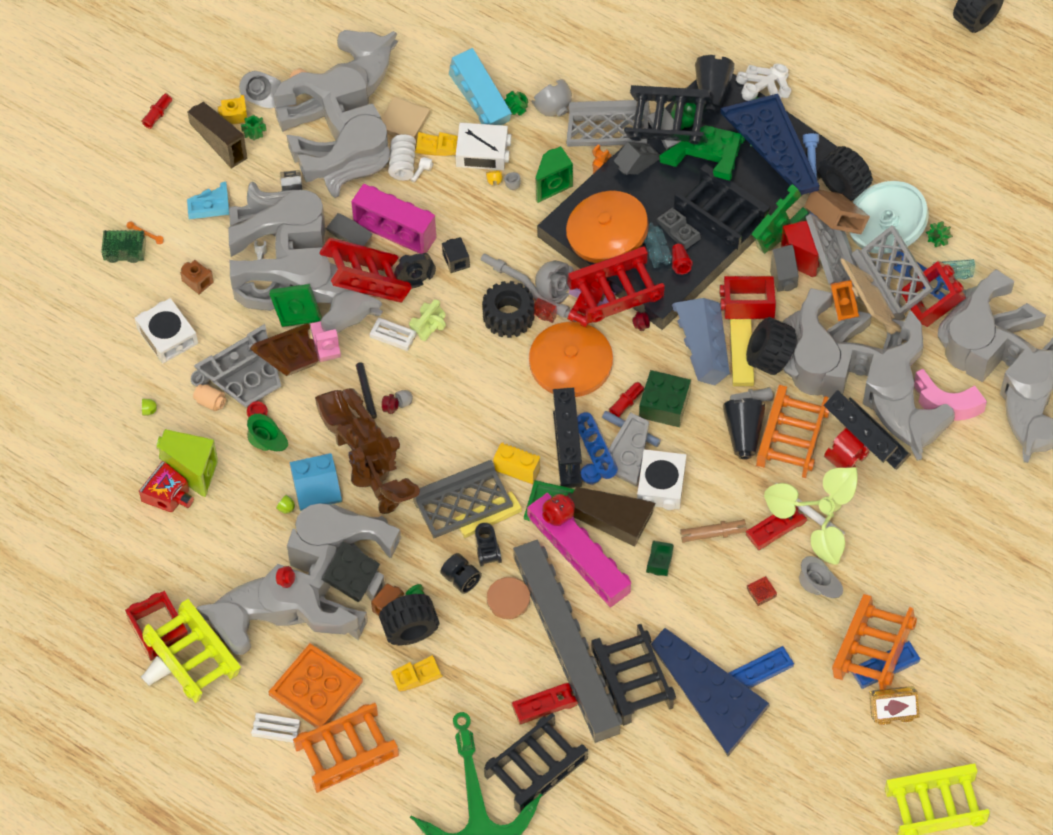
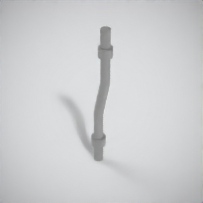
(501, 267)

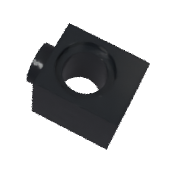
(455, 255)

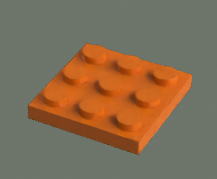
(315, 686)

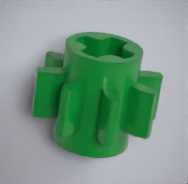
(516, 102)
(253, 127)
(939, 234)

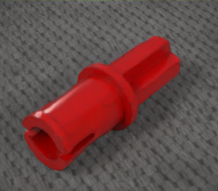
(156, 111)
(626, 399)

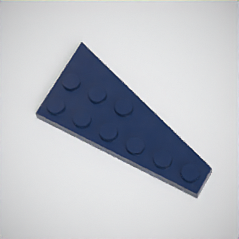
(772, 135)
(717, 697)

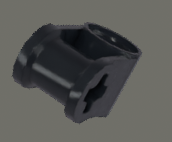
(487, 548)

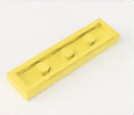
(740, 335)

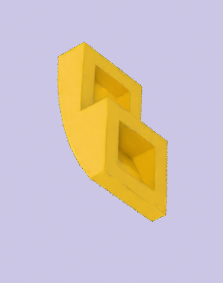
(439, 145)
(416, 675)

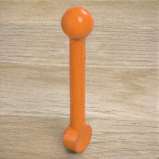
(159, 239)

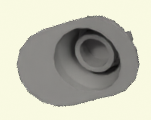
(259, 88)
(818, 579)

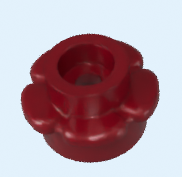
(641, 321)
(390, 404)

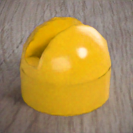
(494, 176)

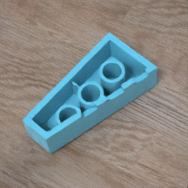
(478, 88)

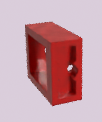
(956, 294)
(748, 308)
(152, 604)

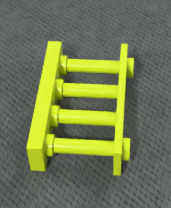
(200, 631)
(942, 780)

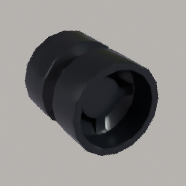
(459, 572)

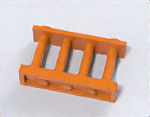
(778, 418)
(859, 628)
(345, 768)

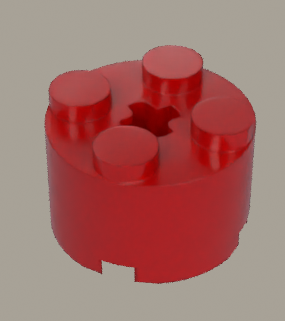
(846, 450)

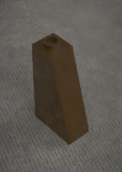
(219, 134)
(612, 513)

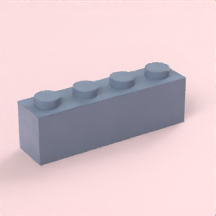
(705, 338)

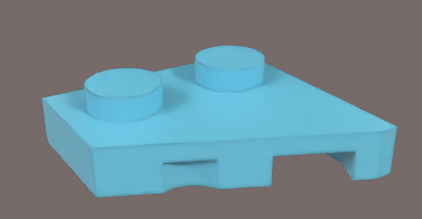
(209, 203)

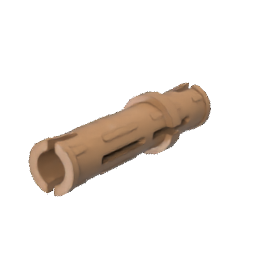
(714, 530)

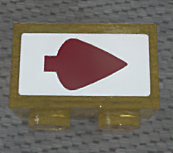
(894, 704)

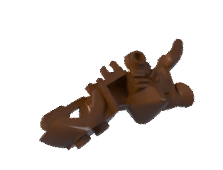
(371, 450)

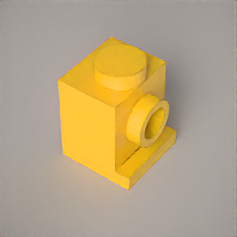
(233, 110)

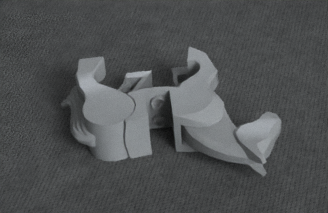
(343, 100)
(299, 230)
(980, 341)
(825, 359)
(311, 549)

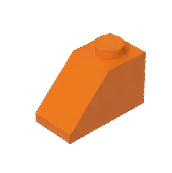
(844, 300)

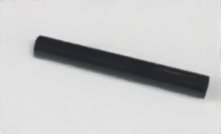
(366, 389)

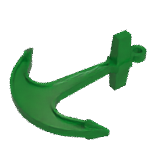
(478, 819)

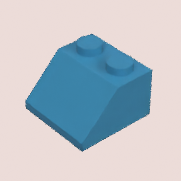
(315, 481)

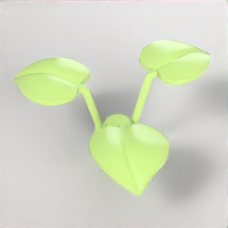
(841, 486)

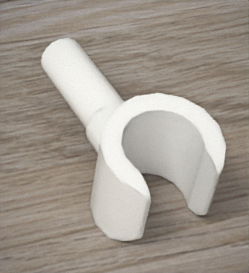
(425, 163)
(260, 250)

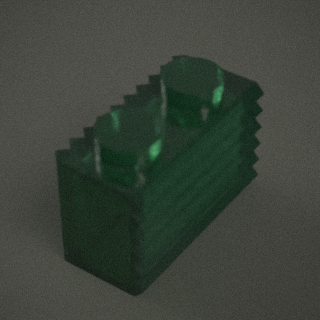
(123, 246)

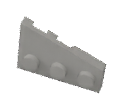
(629, 447)

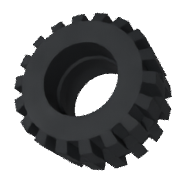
(976, 13)
(845, 172)
(508, 295)
(771, 346)
(409, 619)

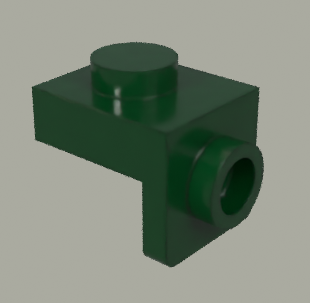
(660, 558)

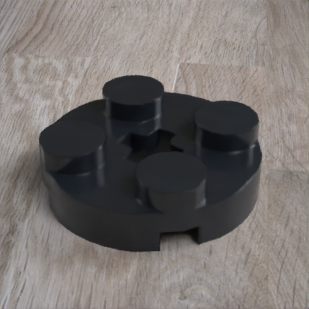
(419, 264)

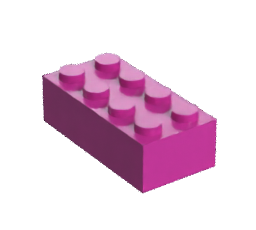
(394, 219)

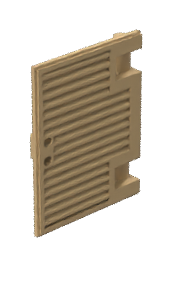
(871, 296)

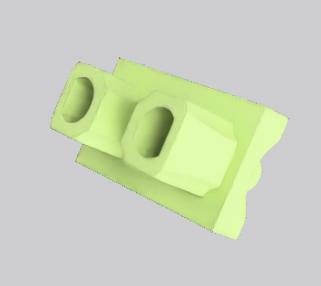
(431, 319)

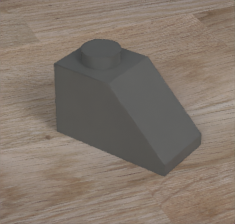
(636, 157)
(784, 268)

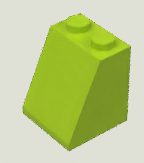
(189, 456)

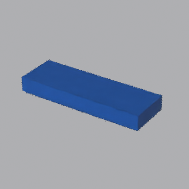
(907, 658)
(763, 668)

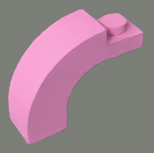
(325, 342)
(965, 404)

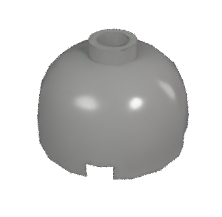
(553, 99)
(552, 281)

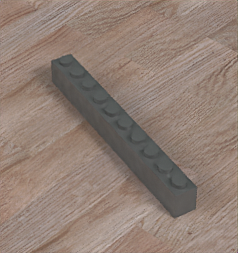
(567, 642)

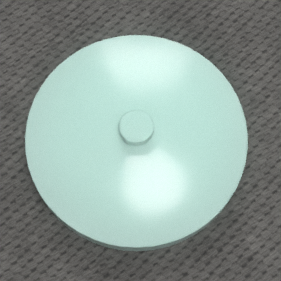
(895, 205)

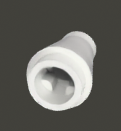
(155, 671)

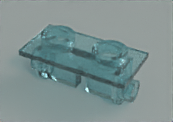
(653, 241)

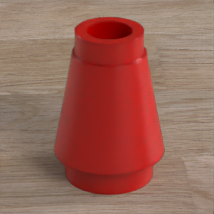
(680, 259)

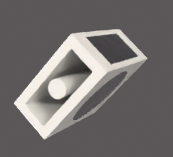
(482, 146)
(166, 330)
(662, 478)

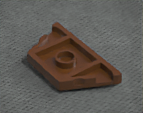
(288, 351)

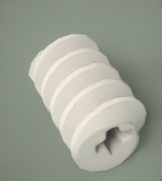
(402, 157)

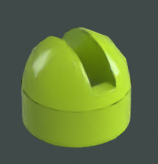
(148, 407)
(286, 505)

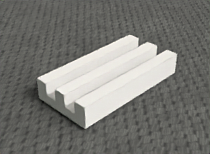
(391, 337)
(274, 727)

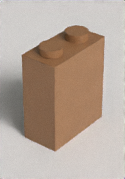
(837, 211)

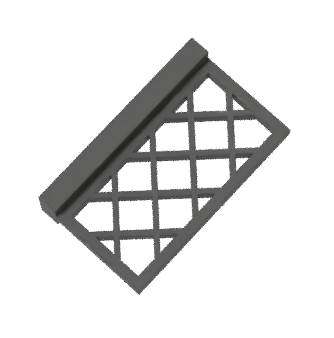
(458, 483)

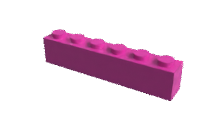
(583, 555)

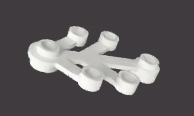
(776, 73)

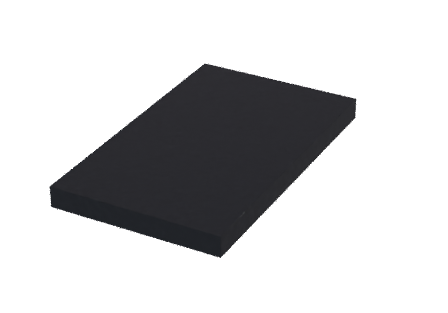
(656, 191)

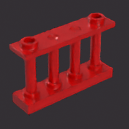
(615, 266)
(362, 281)

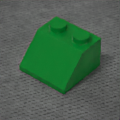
(553, 174)

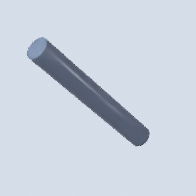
(619, 422)

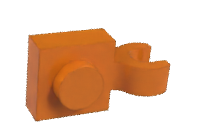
(601, 157)

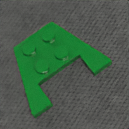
(720, 147)
(769, 231)

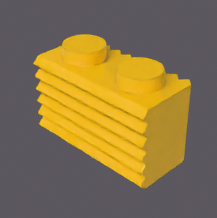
(516, 463)

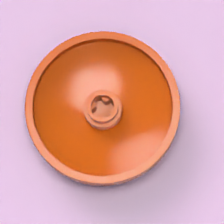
(607, 226)
(571, 357)

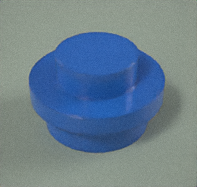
(590, 475)

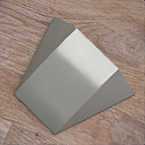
(242, 371)

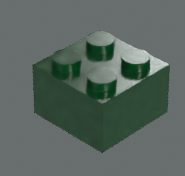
(664, 398)

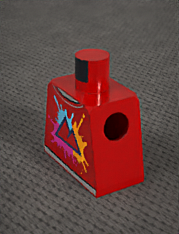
(166, 489)

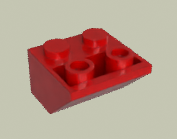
(804, 247)

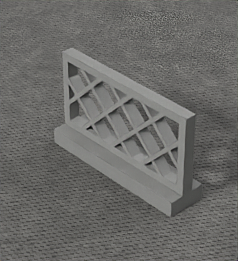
(607, 112)
(831, 247)
(868, 265)

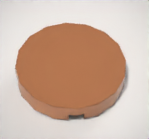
(508, 598)

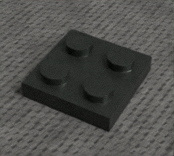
(350, 571)

